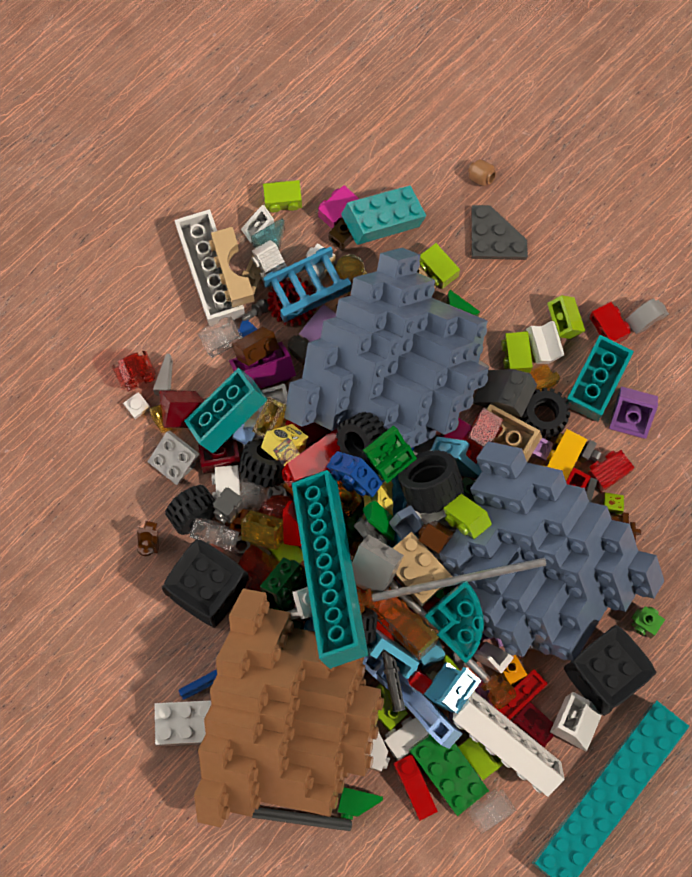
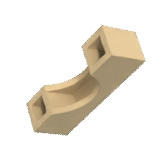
(238, 287)

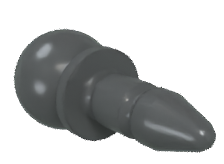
(257, 309)

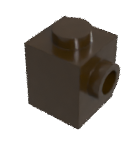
(340, 235)

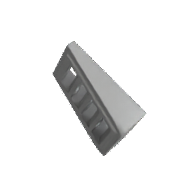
(163, 380)

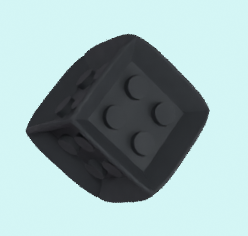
(205, 583)
(610, 670)

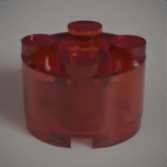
(134, 370)

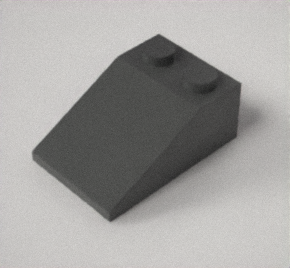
(506, 390)

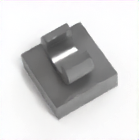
(589, 453)

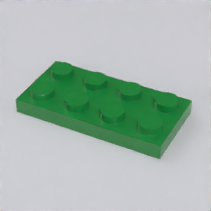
(449, 773)

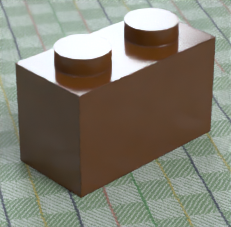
(255, 346)
(435, 535)

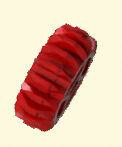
(288, 287)

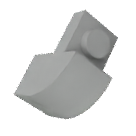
(647, 315)

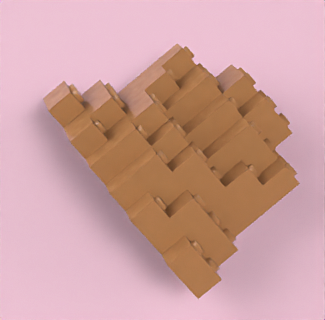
(281, 719)

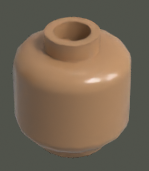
(482, 172)

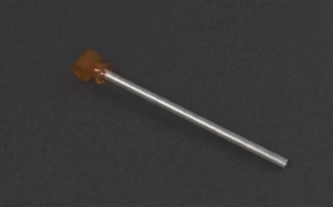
(369, 598)
(500, 693)

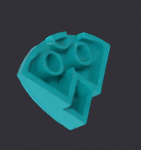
(459, 620)

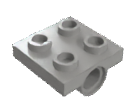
(173, 457)

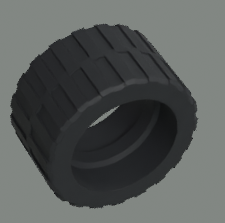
(431, 481)

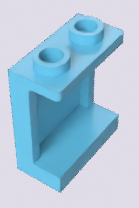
(458, 450)
(405, 660)
(452, 688)

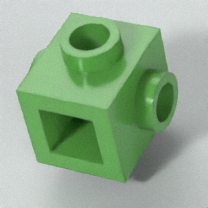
(653, 622)

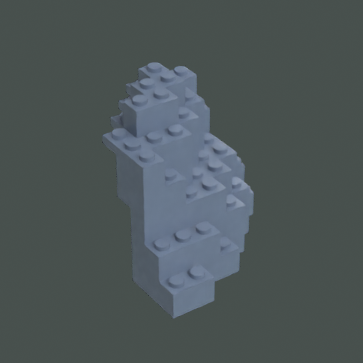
(392, 356)
(586, 554)

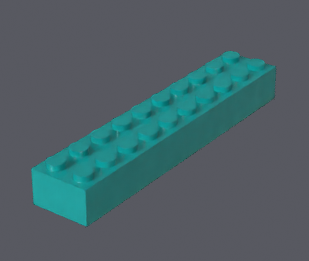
(329, 570)
(611, 793)

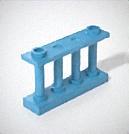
(307, 302)

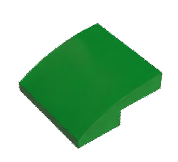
(389, 454)

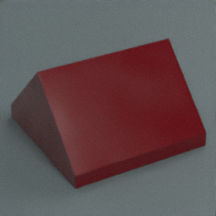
(178, 406)
(225, 455)

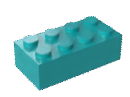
(383, 214)
(599, 378)
(225, 410)

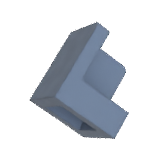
(406, 522)

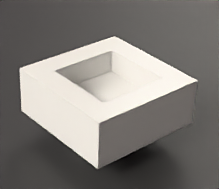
(136, 405)

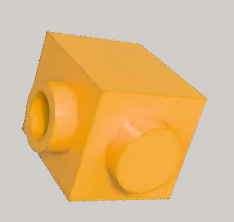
(514, 671)

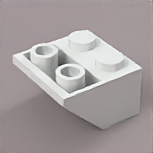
(576, 721)

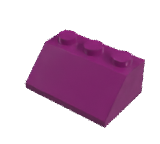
(270, 369)

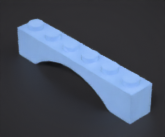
(421, 707)

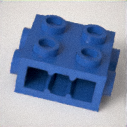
(354, 474)

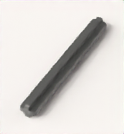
(303, 819)

